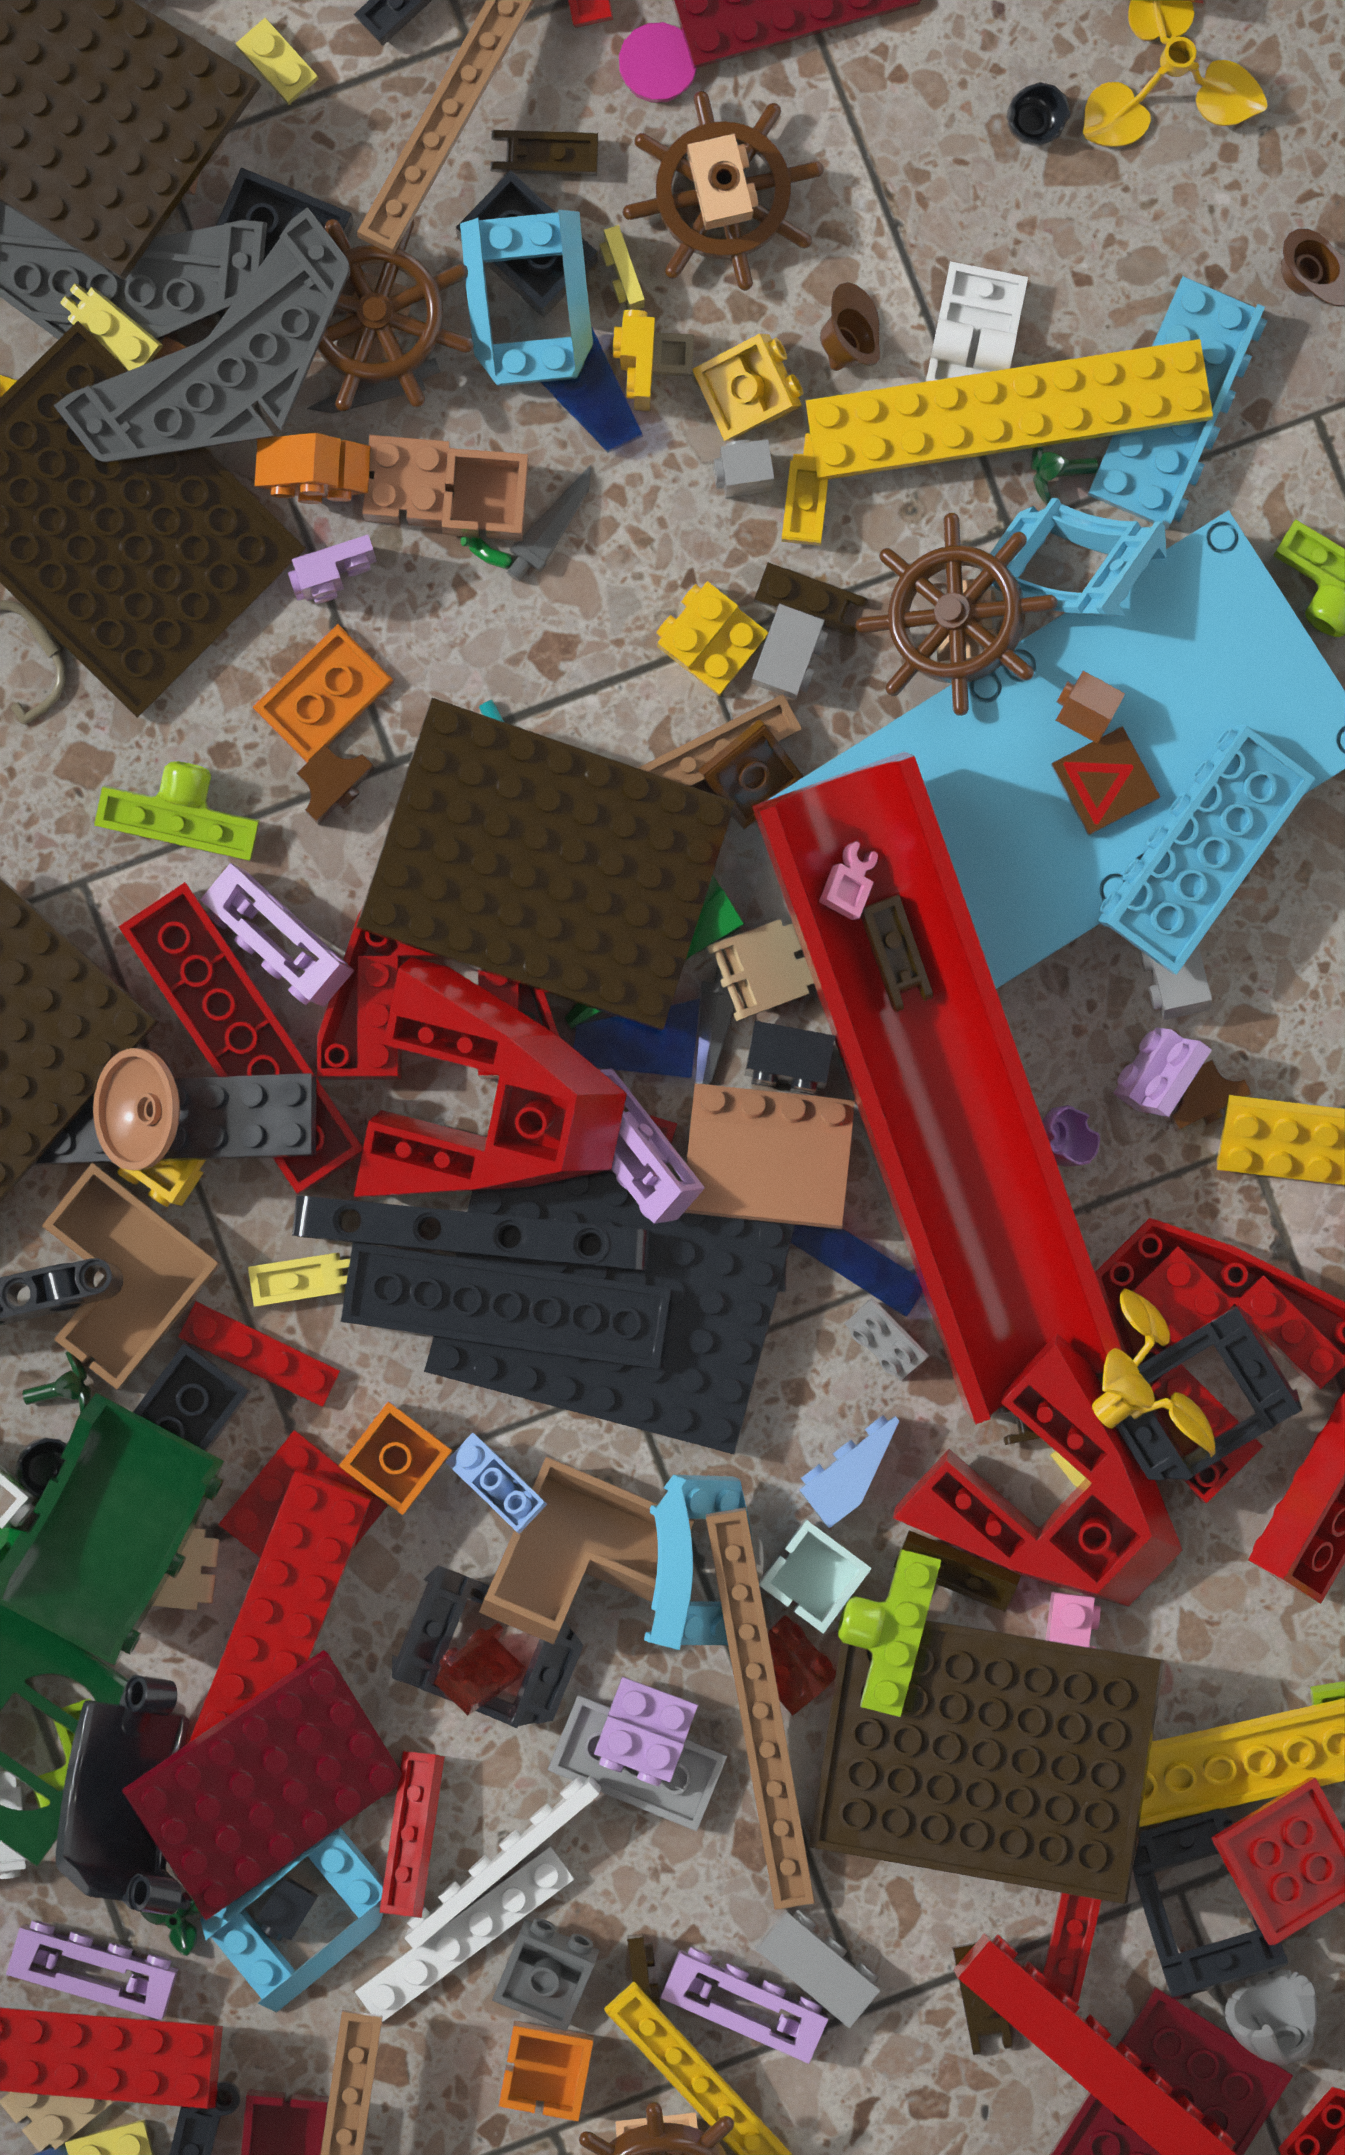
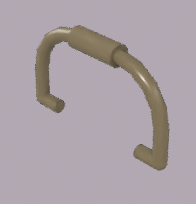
(51, 649)

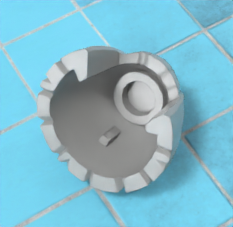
(1275, 2016)

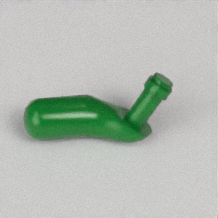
(486, 553)

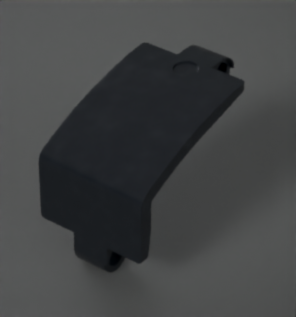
(99, 1834)

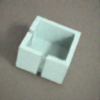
(814, 1575)

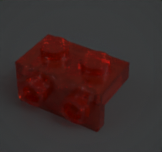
(798, 1665)
(478, 1670)

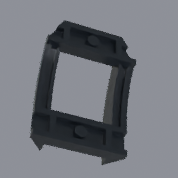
(1253, 1371)
(432, 1633)
(1209, 1964)

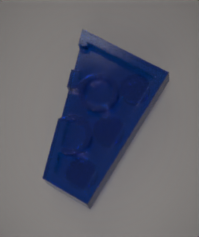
(597, 401)
(641, 1049)

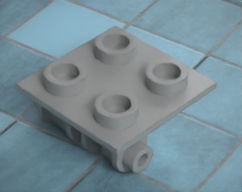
(885, 1339)

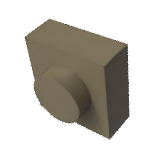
(673, 354)

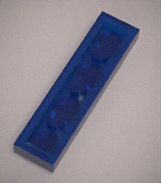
(860, 1265)

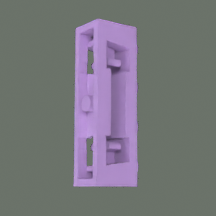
(321, 977)
(642, 1167)
(80, 1947)
(770, 1995)

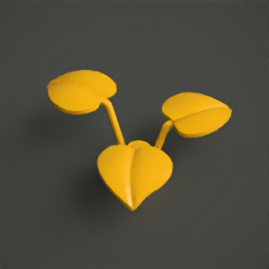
(1226, 94)
(1127, 1389)

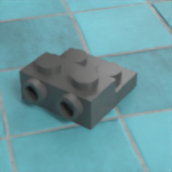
(546, 1973)

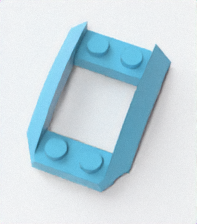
(523, 239)
(1125, 542)
(676, 1617)
(260, 1959)

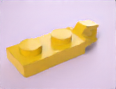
(804, 500)

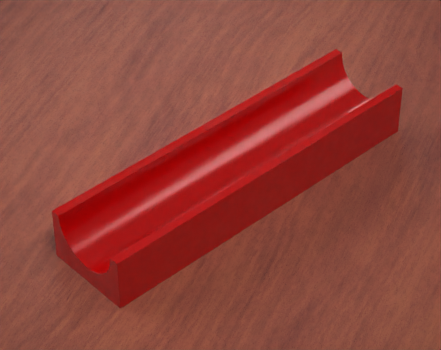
(939, 1085)

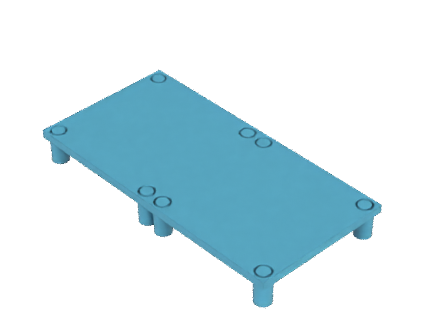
(1195, 654)

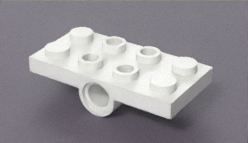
(976, 322)

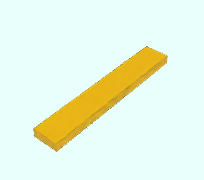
(691, 2072)

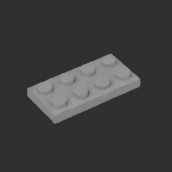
(680, 1800)

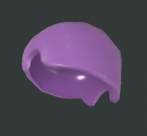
(1070, 1136)

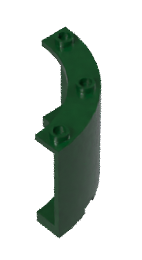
(108, 1529)

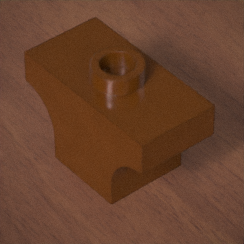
(332, 781)
(1207, 1097)

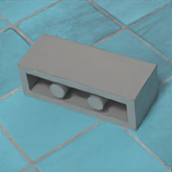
(819, 1966)

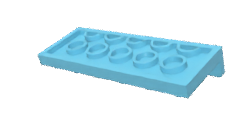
(1153, 467)
(1205, 847)

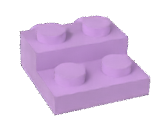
(318, 573)
(1160, 1072)
(645, 1731)

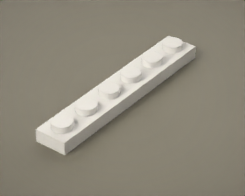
(514, 1849)
(465, 1934)

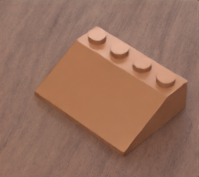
(770, 1155)

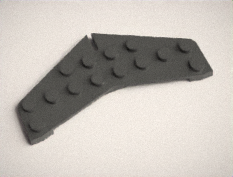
(170, 287)
(250, 357)

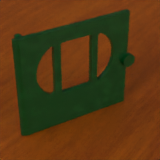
(31, 1652)

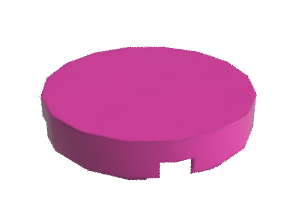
(656, 63)

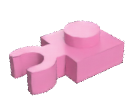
(846, 885)

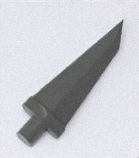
(375, 392)
(547, 531)
(714, 1024)

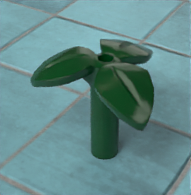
(1052, 465)
(68, 1386)
(182, 1933)

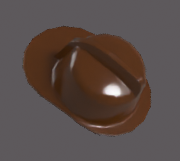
(1313, 267)
(852, 330)

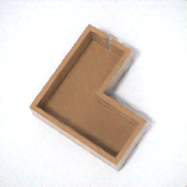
(158, 1267)
(579, 1531)

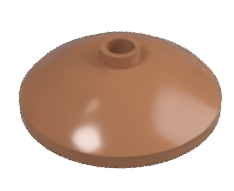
(136, 1109)

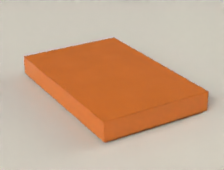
(323, 693)

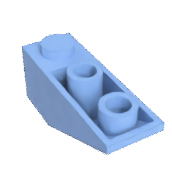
(496, 1483)
(844, 1483)

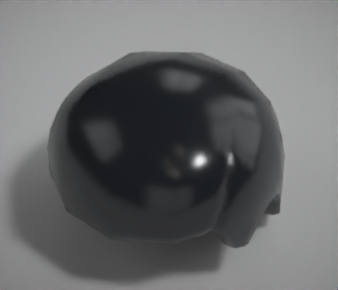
(1038, 114)
(39, 1464)

